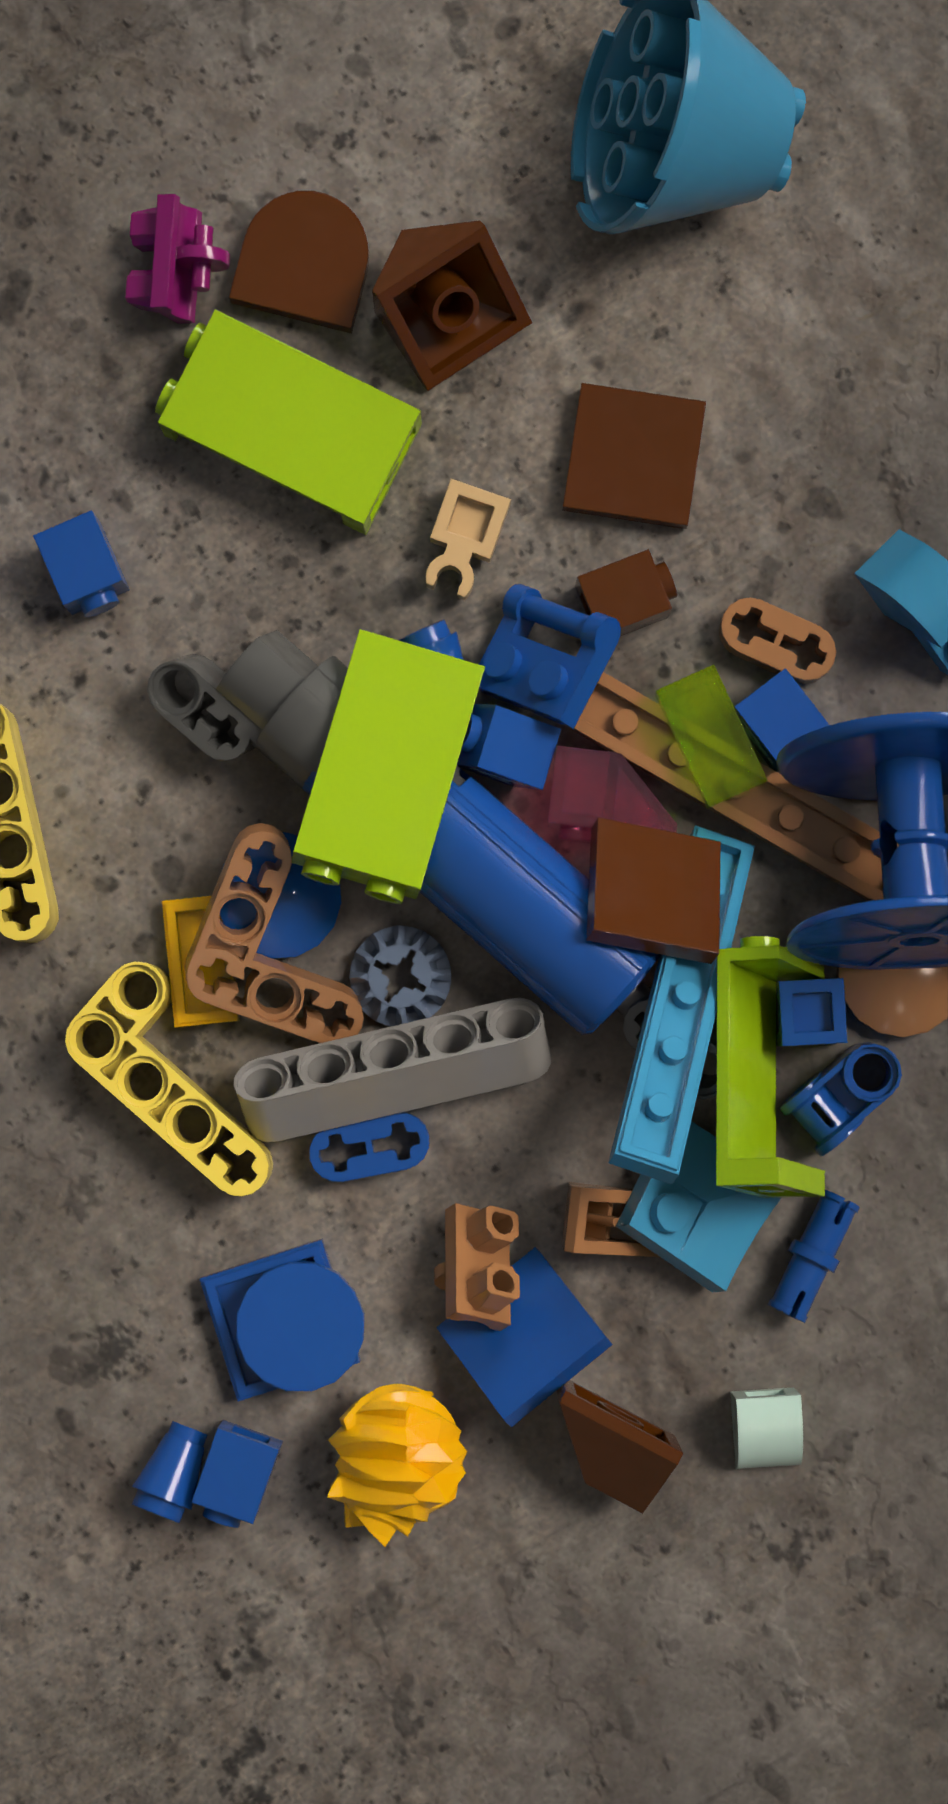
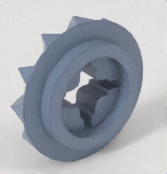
(390, 947)

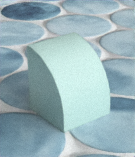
(767, 1427)

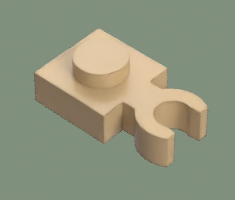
(467, 528)

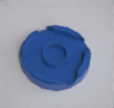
(300, 1326)

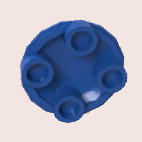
(301, 915)

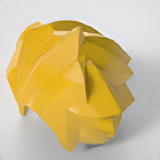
(396, 1460)

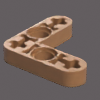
(240, 947)

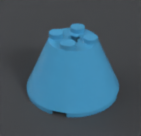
(678, 118)

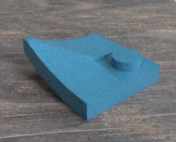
(693, 1220)

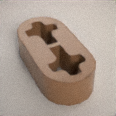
(784, 627)

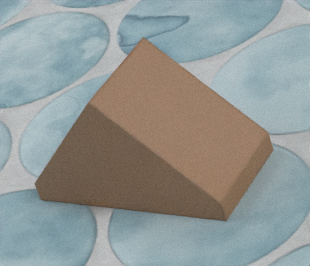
(592, 1222)

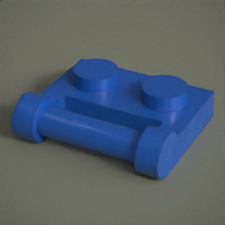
(541, 676)

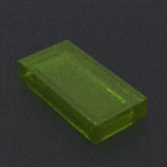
(710, 736)

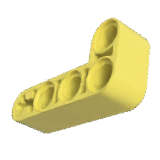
(21, 818)
(177, 1088)

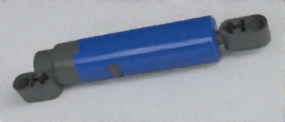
(485, 861)

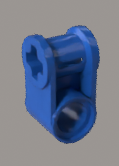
(840, 1097)

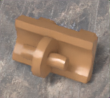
(477, 1265)

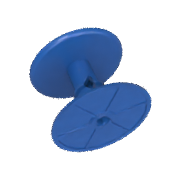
(905, 769)

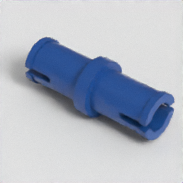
(813, 1256)

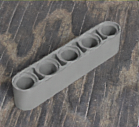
(393, 1070)

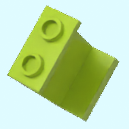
(289, 418)
(387, 767)
(748, 1071)

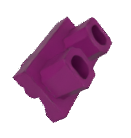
(180, 259)

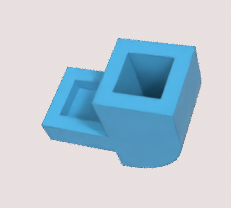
(911, 588)

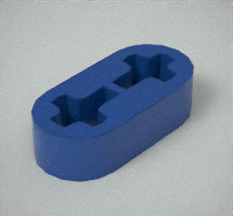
(372, 1162)

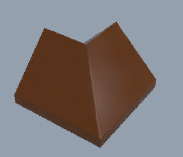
(446, 298)
(617, 1448)

